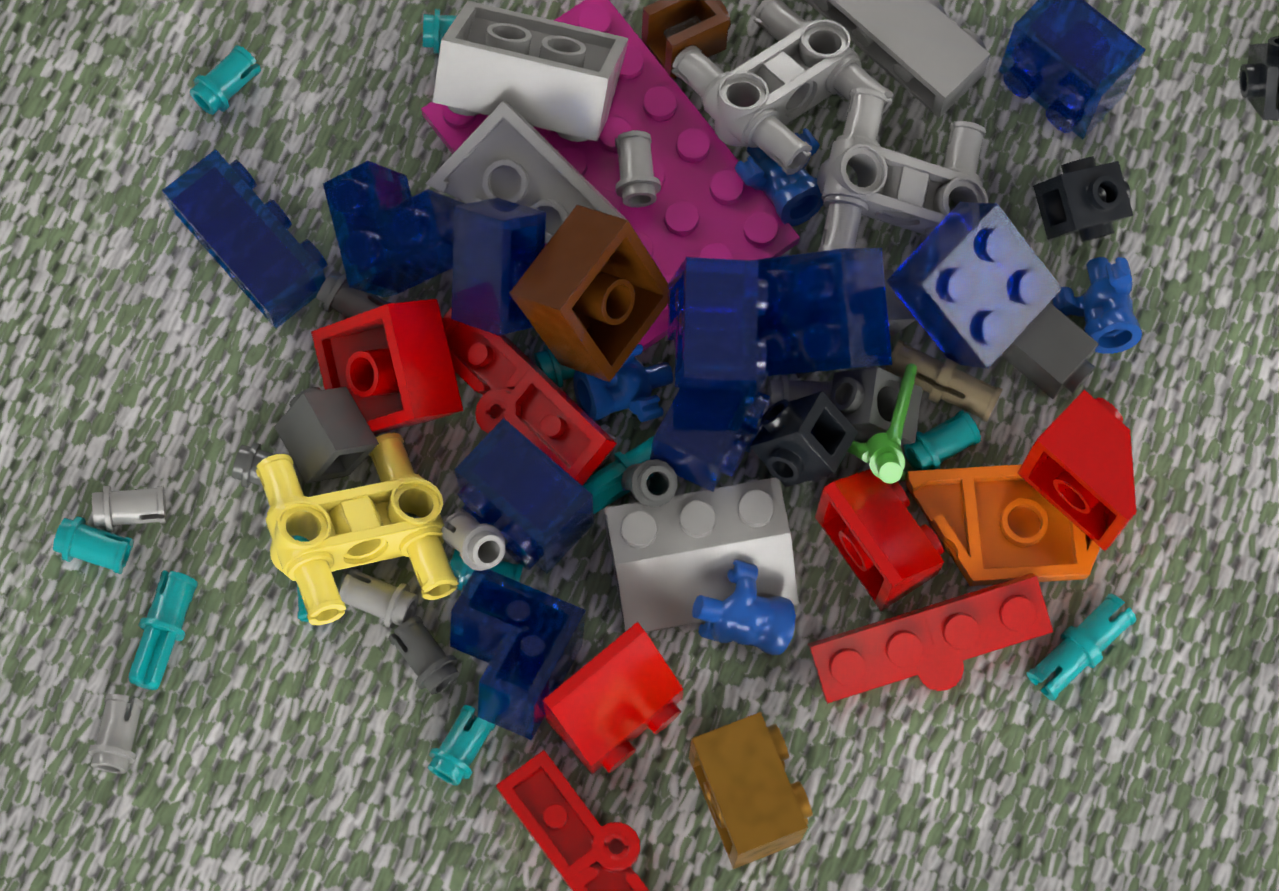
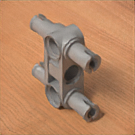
(778, 83)
(891, 183)

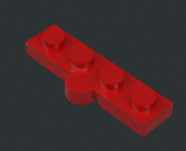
(526, 399)
(931, 640)
(568, 833)

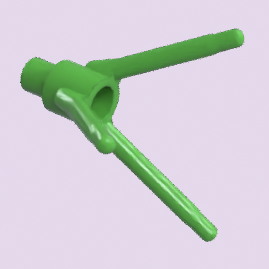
(884, 449)

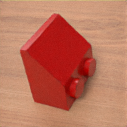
(392, 364)
(1086, 468)
(879, 536)
(614, 701)

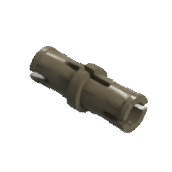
(946, 381)

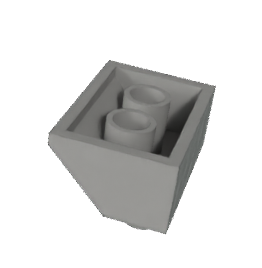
(542, 67)
(688, 545)

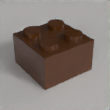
(592, 292)

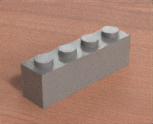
(913, 46)

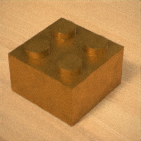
(749, 790)

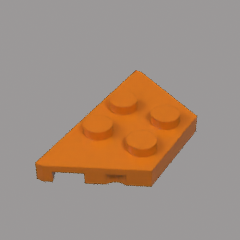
(1000, 525)

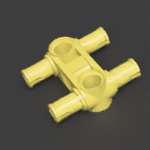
(355, 528)

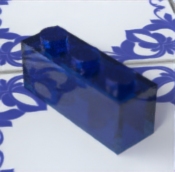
(247, 237)

